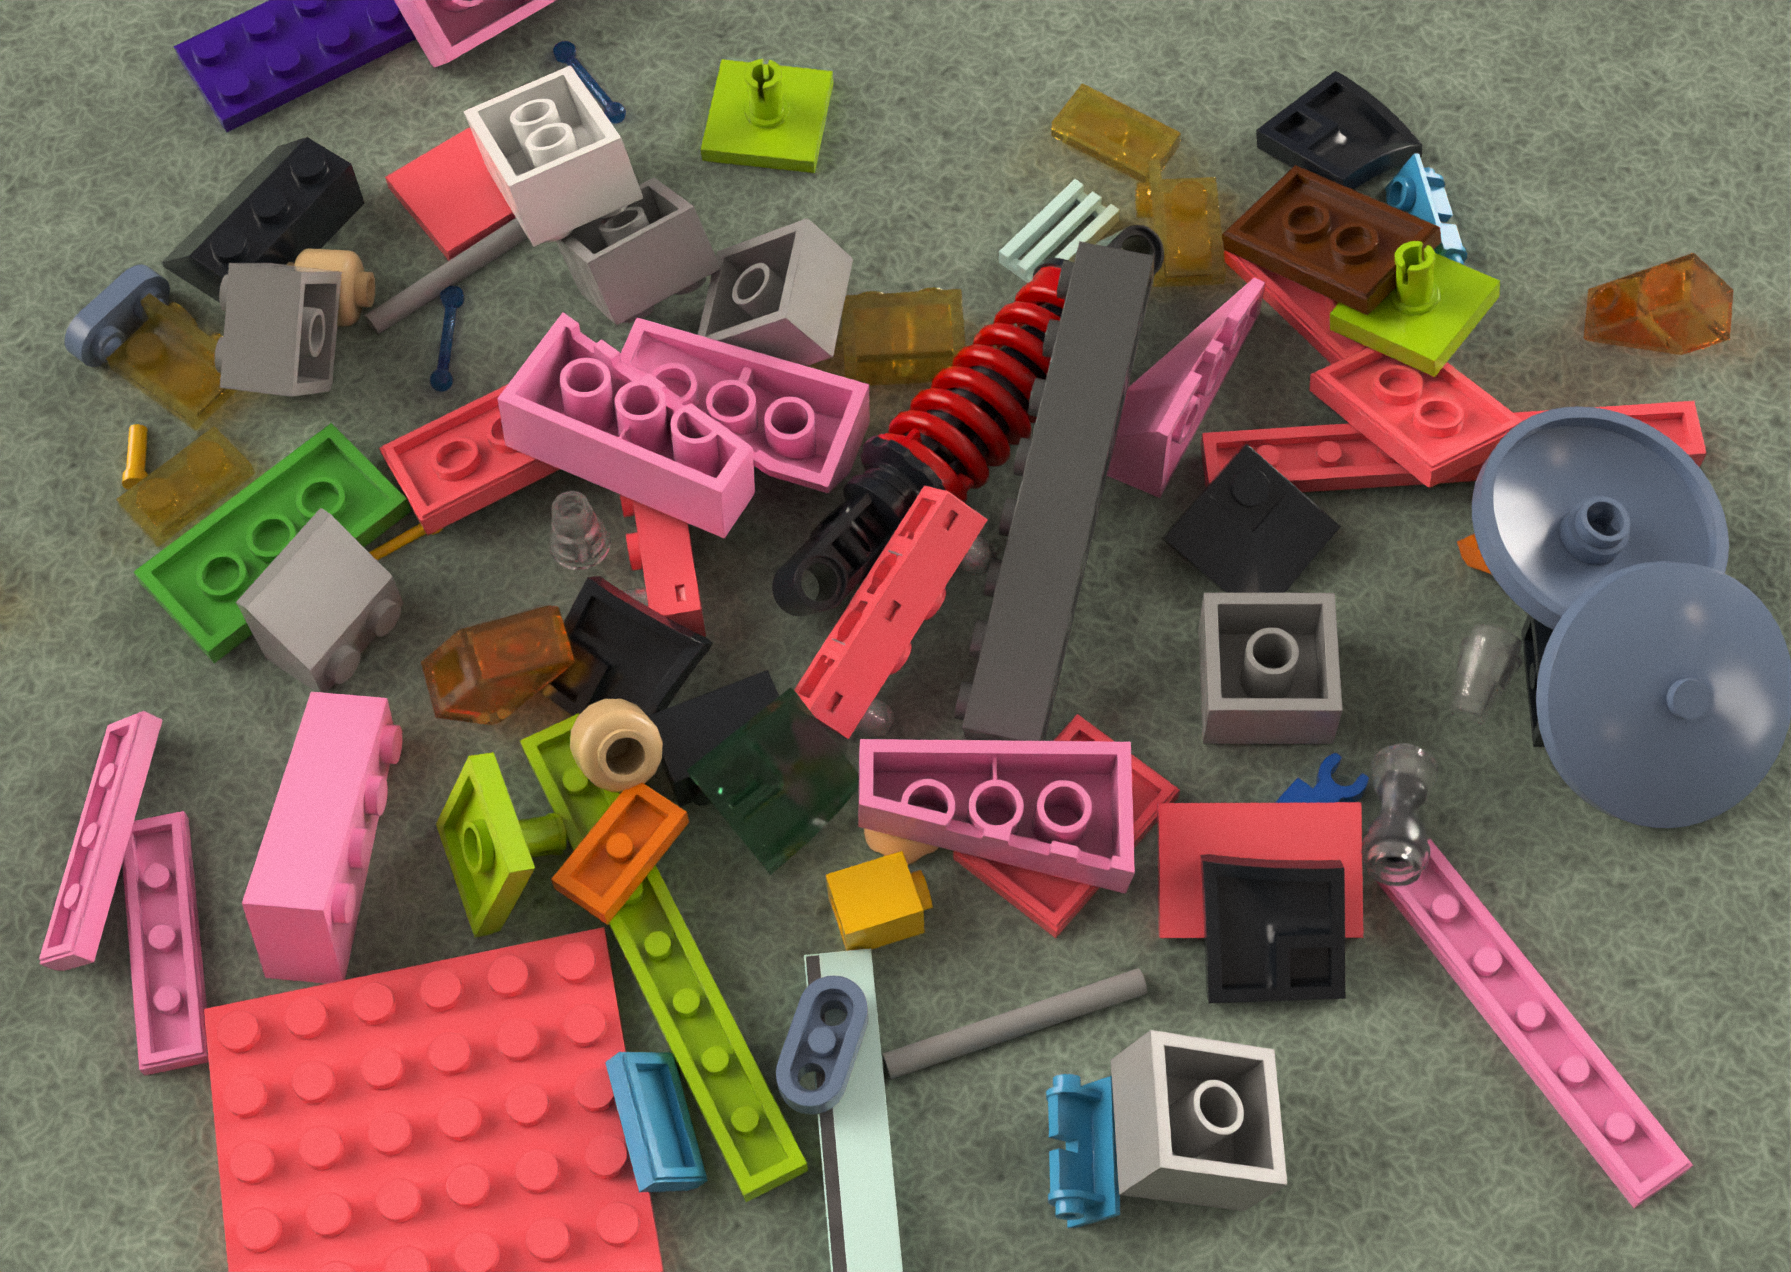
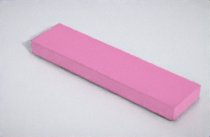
(100, 843)
(165, 944)

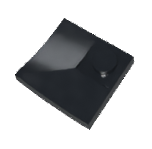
(1339, 133)
(1251, 528)
(623, 652)
(1273, 929)

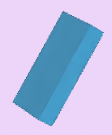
(656, 1121)

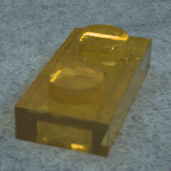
(1114, 133)
(185, 486)

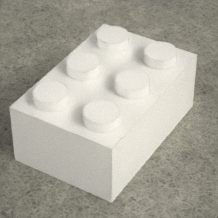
(554, 156)

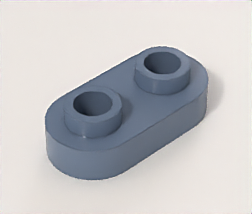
(114, 315)
(821, 1047)

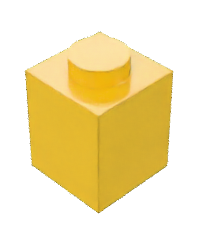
(878, 902)

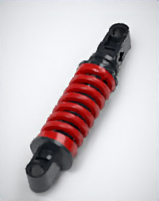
(942, 438)

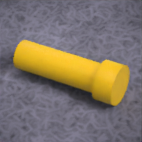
(136, 456)

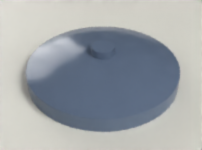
(1584, 498)
(1664, 694)

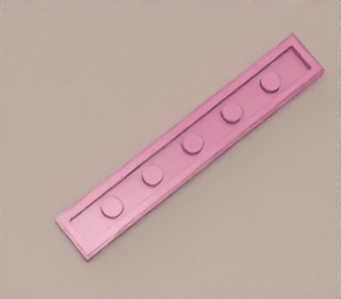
(1540, 1031)

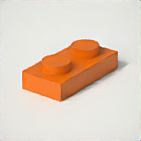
(620, 851)

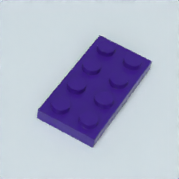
(286, 52)

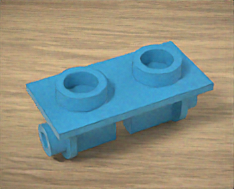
(1423, 195)
(1086, 1173)

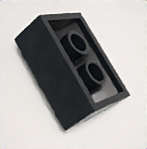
(276, 212)

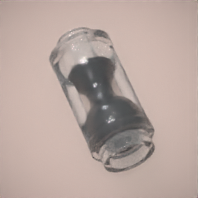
(1396, 839)

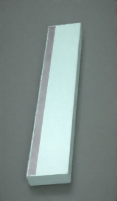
(857, 1138)

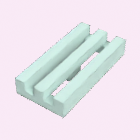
(1043, 221)

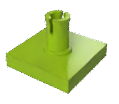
(767, 115)
(1426, 313)
(490, 846)

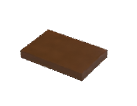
(1327, 238)

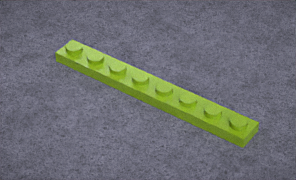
(679, 991)

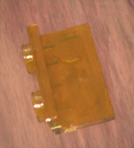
(1188, 224)
(172, 363)

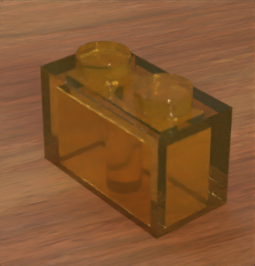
(901, 335)

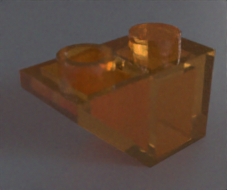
(1662, 308)
(497, 665)

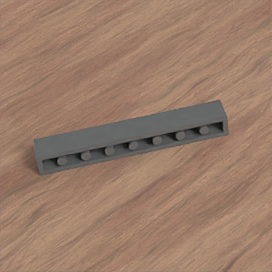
(1058, 495)

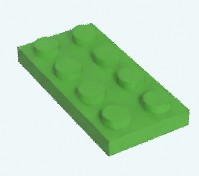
(224, 553)

